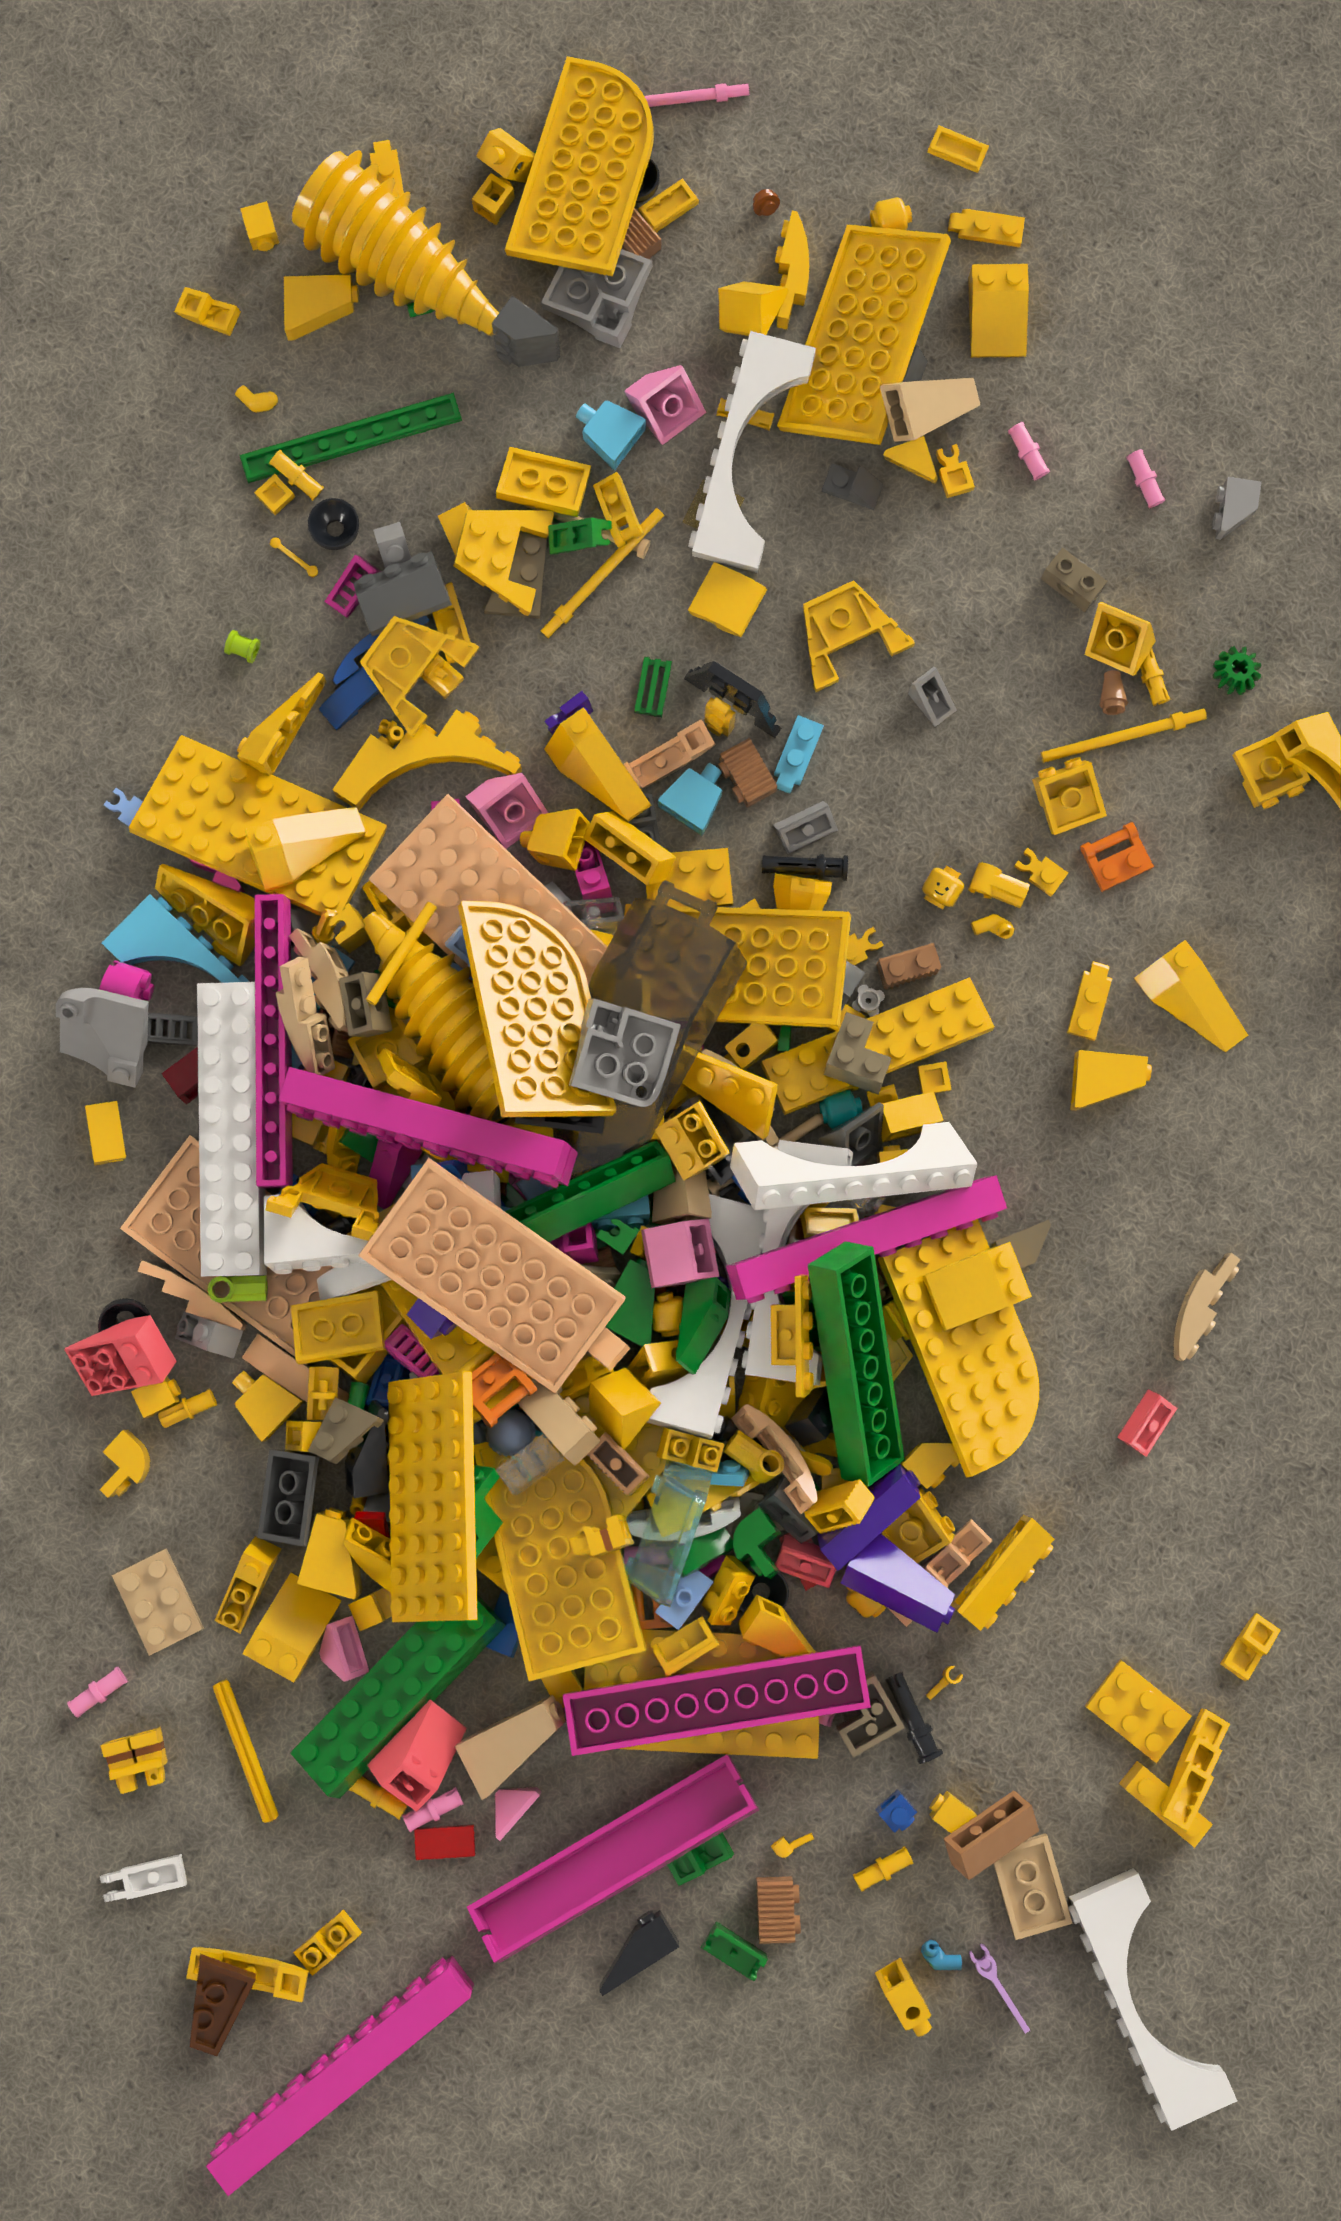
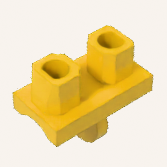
(442, 676)
(321, 1391)

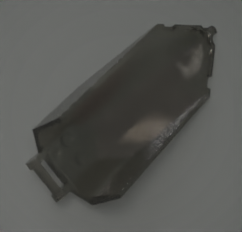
(669, 970)

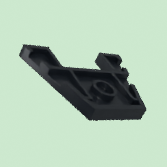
(743, 695)

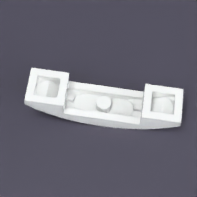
(348, 1280)
(708, 1523)

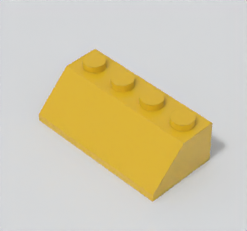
(1003, 1572)

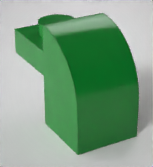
(751, 1537)

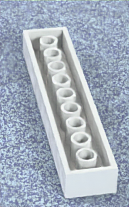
(227, 1132)

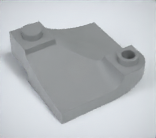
(599, 301)
(105, 1031)
(623, 1051)

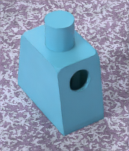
(611, 430)
(693, 798)

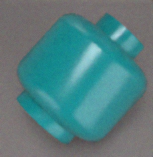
(839, 1108)

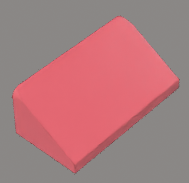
(1147, 1422)
(804, 1561)

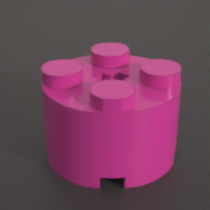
(128, 981)

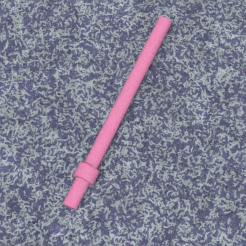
(720, 93)

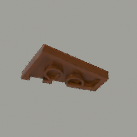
(217, 2002)

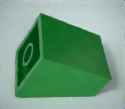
(635, 1315)

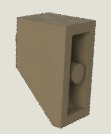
(1027, 1244)

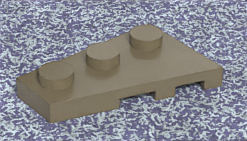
(526, 569)

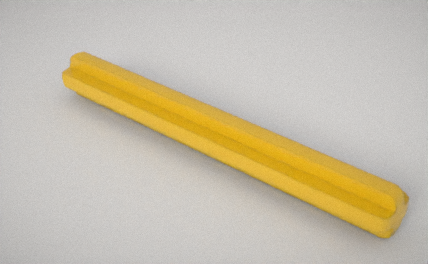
(245, 1751)

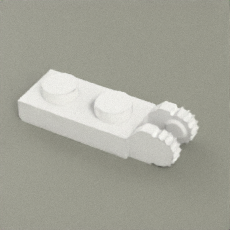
(147, 1878)

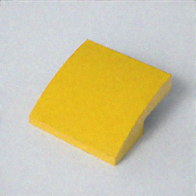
(727, 599)

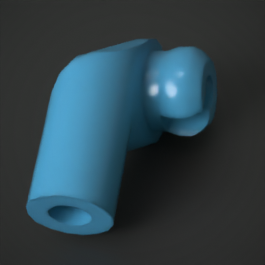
(938, 1959)

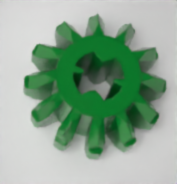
(1242, 680)

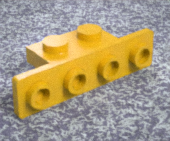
(791, 1335)

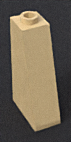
(925, 405)
(682, 1199)
(505, 1745)

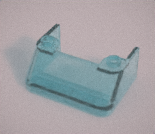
(669, 1530)

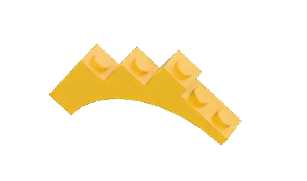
(457, 742)

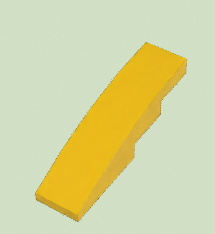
(1194, 1769)

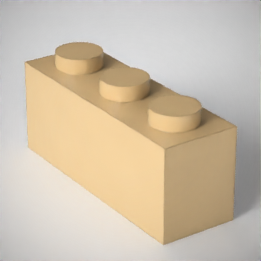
(560, 1422)

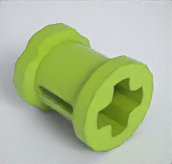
(242, 646)

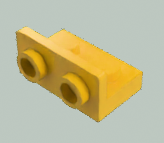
(727, 1591)

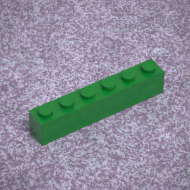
(596, 1192)

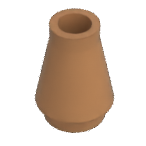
(1113, 694)

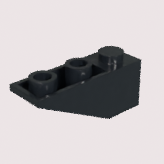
(811, 1418)
(367, 1463)

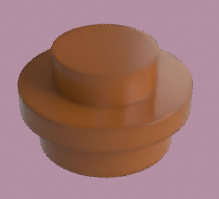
(765, 202)

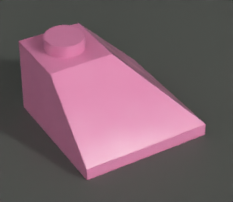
(666, 402)
(507, 806)

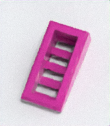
(349, 572)
(400, 1343)

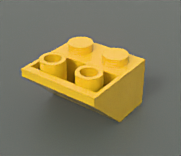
(692, 1141)

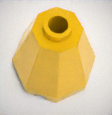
(800, 893)

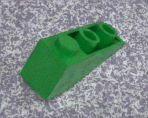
(703, 1316)

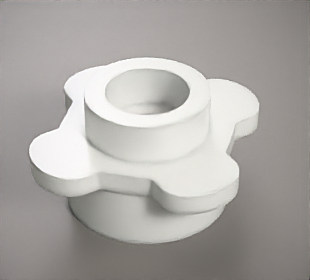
(875, 996)

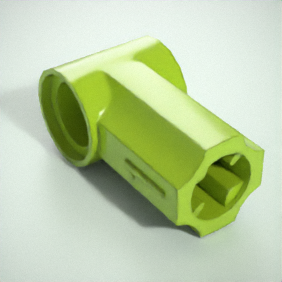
(241, 1288)

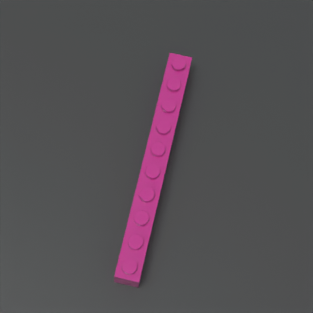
(272, 1043)
(883, 1231)

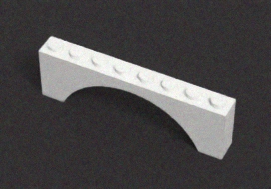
(766, 370)
(780, 1180)
(779, 1225)
(308, 1245)
(695, 1399)
(1181, 2086)

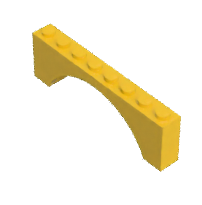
(1316, 748)

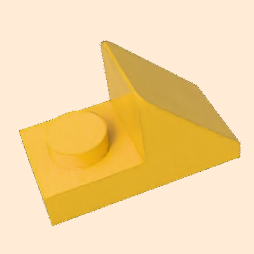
(371, 1609)

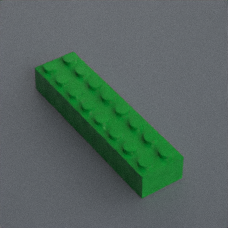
(856, 1362)
(390, 1696)

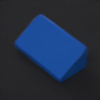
(388, 1371)
(507, 1640)

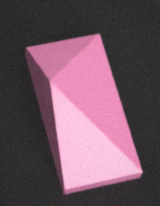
(343, 1649)
(510, 1807)

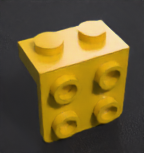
(770, 1396)

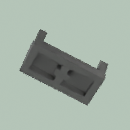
(785, 1513)

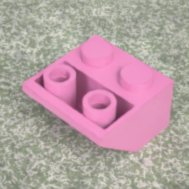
(680, 1253)

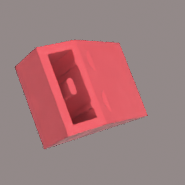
(122, 1357)
(418, 1755)

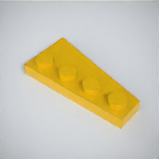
(734, 1091)

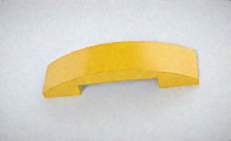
(272, 1975)

